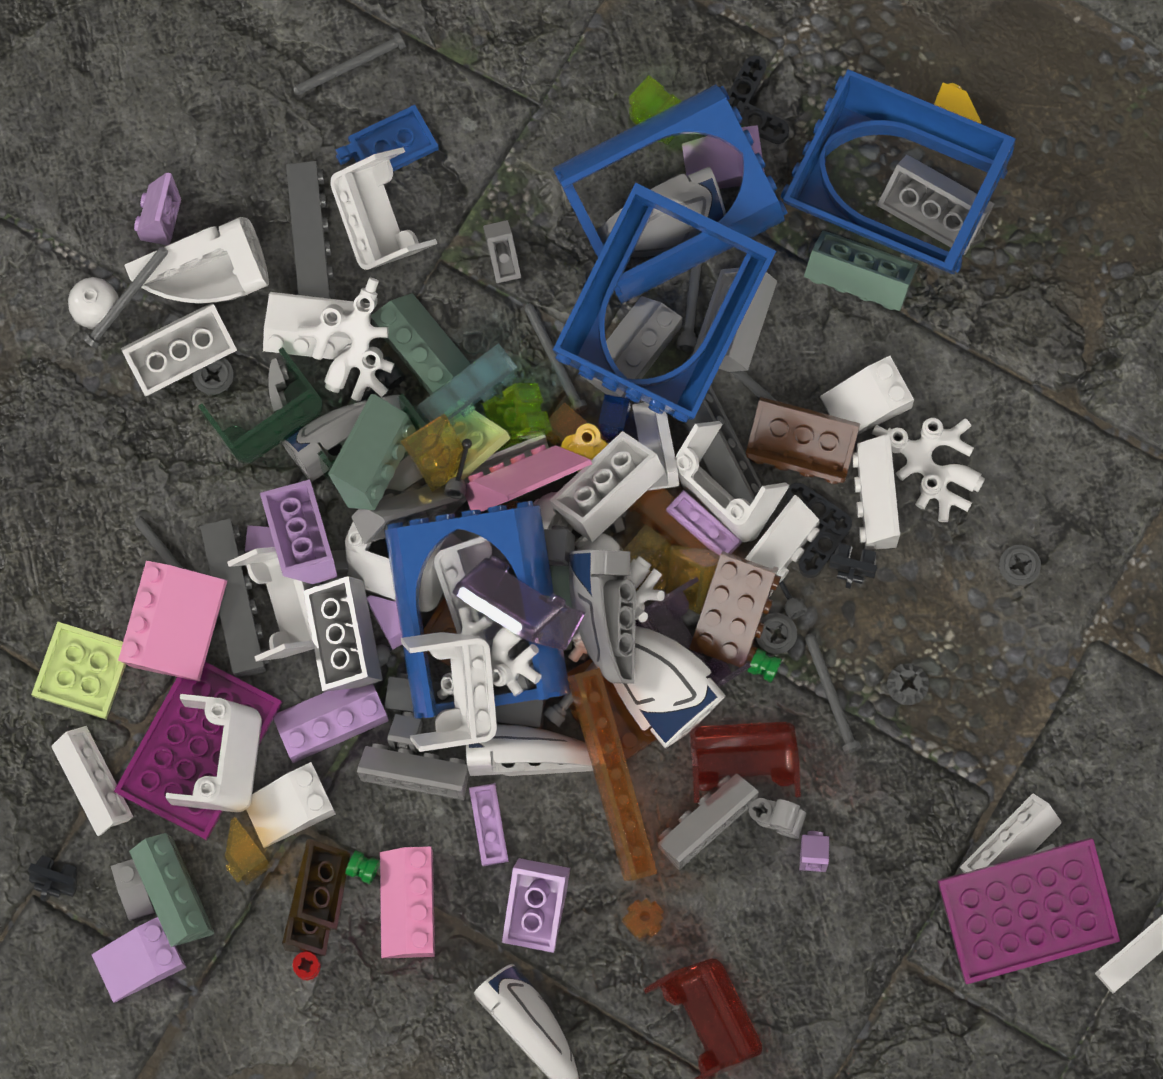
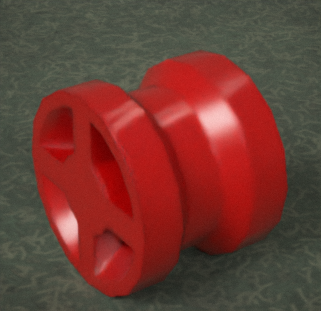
(308, 970)

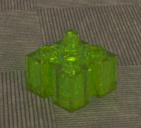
(649, 101)
(519, 413)

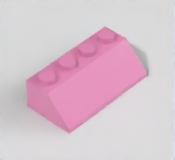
(407, 903)

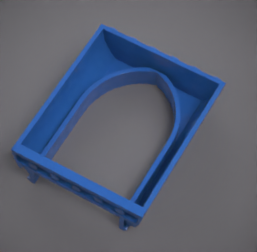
(873, 108)
(703, 114)
(583, 336)
(521, 540)

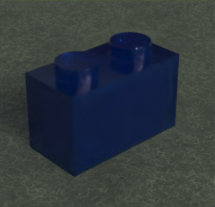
(614, 416)

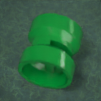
(764, 665)
(362, 867)

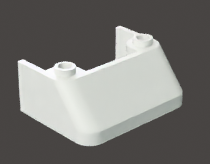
(369, 214)
(737, 514)
(451, 567)
(376, 570)
(287, 602)
(474, 711)
(237, 758)

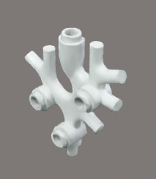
(361, 333)
(920, 460)
(638, 571)
(504, 670)

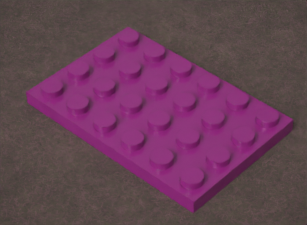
(186, 747)
(1028, 910)

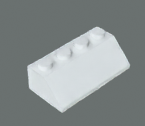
(289, 312)
(178, 349)
(608, 486)
(877, 493)
(786, 537)

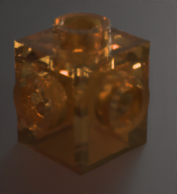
(640, 928)

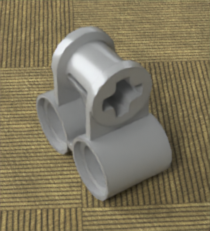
(781, 816)

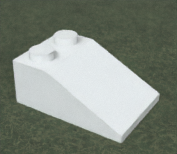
(870, 396)
(289, 805)

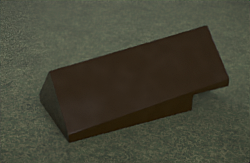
(316, 898)

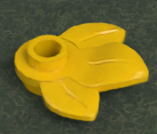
(578, 445)

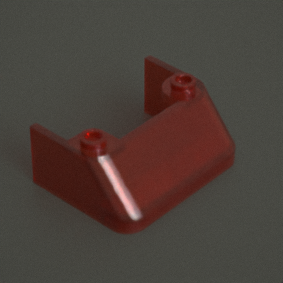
(746, 751)
(714, 1013)

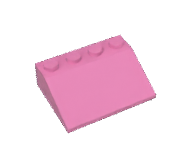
(521, 476)
(172, 621)

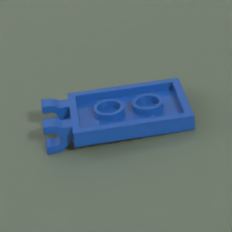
(400, 130)

